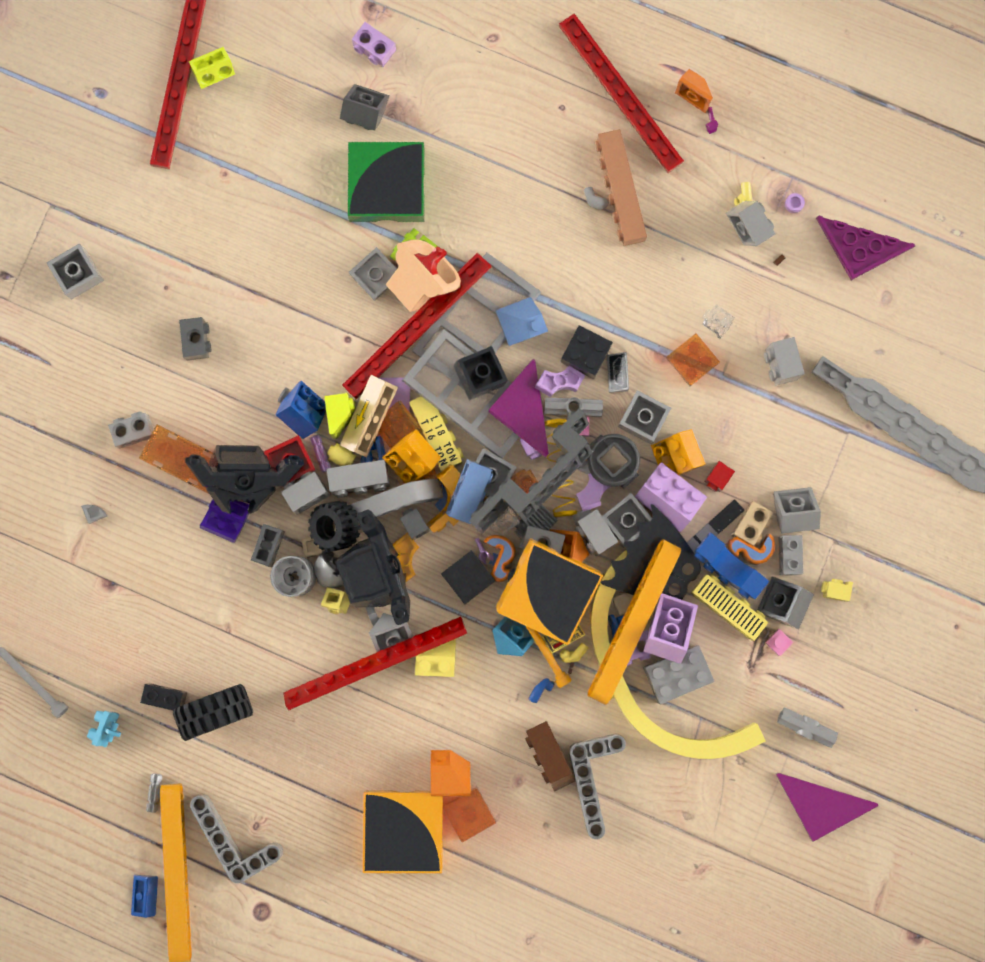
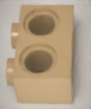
(748, 521)

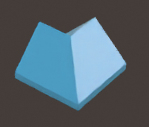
(512, 637)

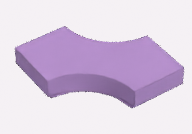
(566, 380)
(591, 495)

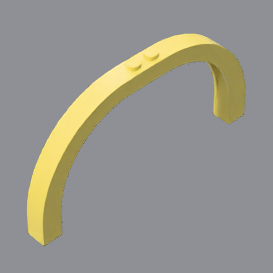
(695, 748)

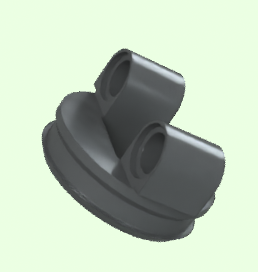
(628, 450)

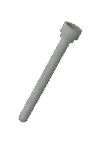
(58, 708)

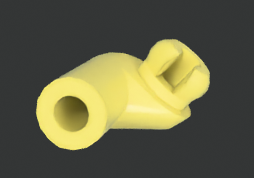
(745, 195)
(573, 656)

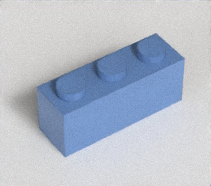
(469, 491)

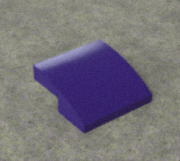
(224, 524)

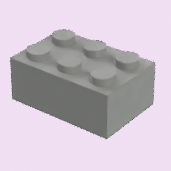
(358, 478)
(675, 679)

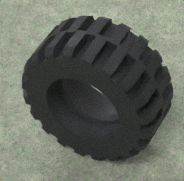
(212, 712)

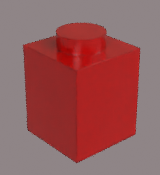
(719, 477)

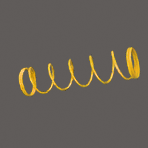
(555, 423)

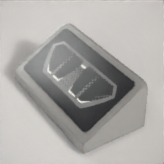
(618, 372)

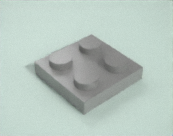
(373, 273)

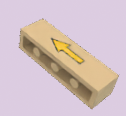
(368, 416)

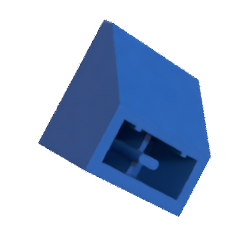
(302, 410)

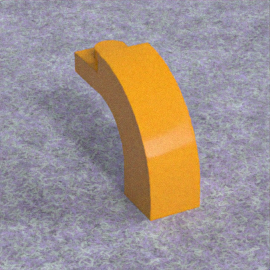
(449, 478)

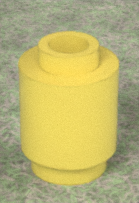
(340, 455)

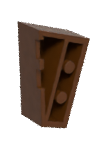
(549, 756)

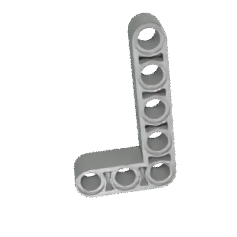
(401, 497)
(588, 779)
(229, 844)

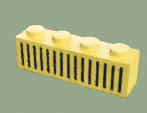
(729, 607)

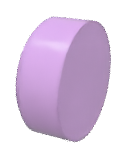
(794, 203)

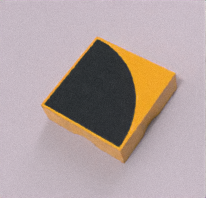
(549, 592)
(402, 832)

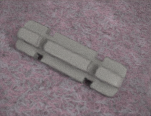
(154, 793)

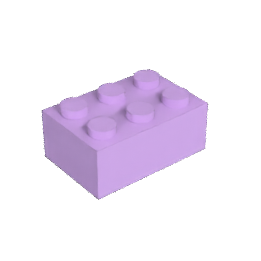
(671, 496)
(670, 628)

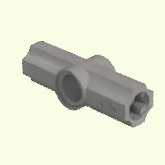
(559, 406)
(807, 727)

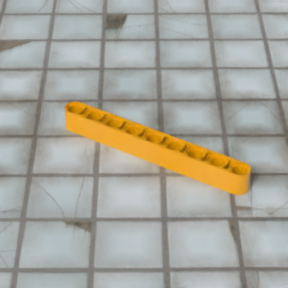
(634, 622)
(175, 873)

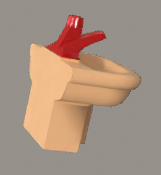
(421, 274)

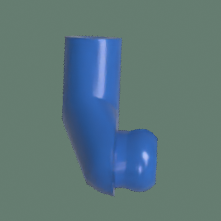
(539, 688)

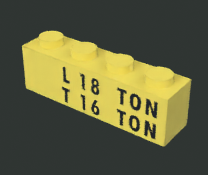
(436, 432)

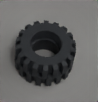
(322, 526)

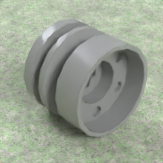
(283, 580)

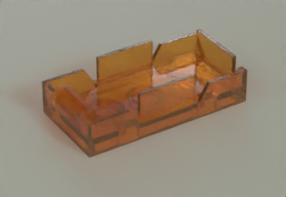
(172, 454)

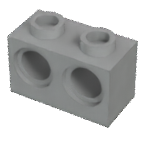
(132, 434)
(790, 555)

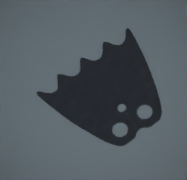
(639, 553)

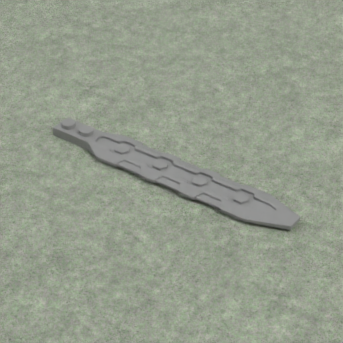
(907, 425)

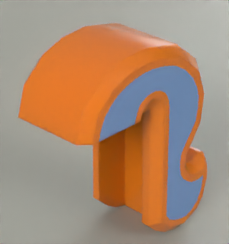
(750, 553)
(504, 558)

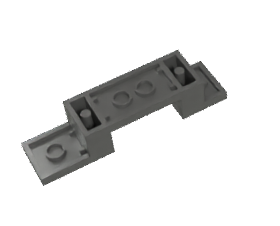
(525, 505)

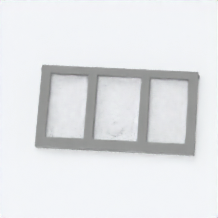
(474, 315)
(439, 384)

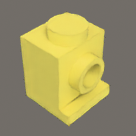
(837, 590)
(335, 601)

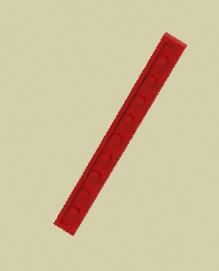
(177, 84)
(621, 93)
(415, 327)
(374, 663)

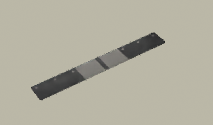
(717, 524)

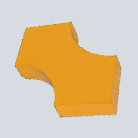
(406, 549)

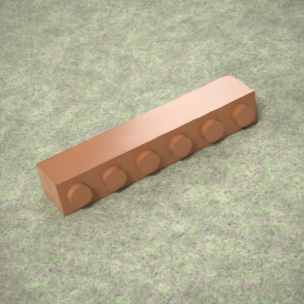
(621, 188)

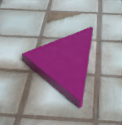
(860, 248)
(522, 410)
(821, 807)

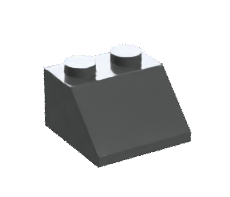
(364, 107)
(785, 602)

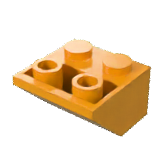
(679, 452)
(412, 457)

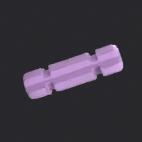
(320, 453)

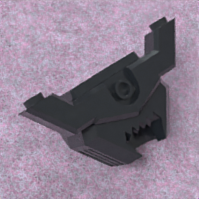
(242, 475)
(374, 572)

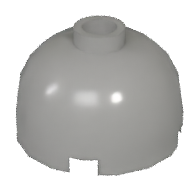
(327, 571)

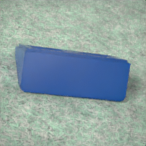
(144, 896)

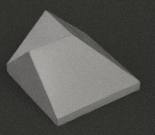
(387, 633)

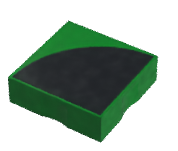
(386, 181)

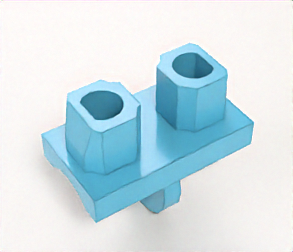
(106, 730)

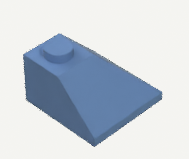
(521, 321)

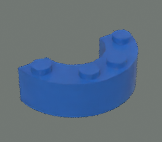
(729, 568)

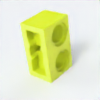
(212, 67)

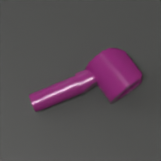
(713, 124)

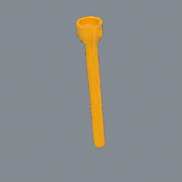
(561, 677)

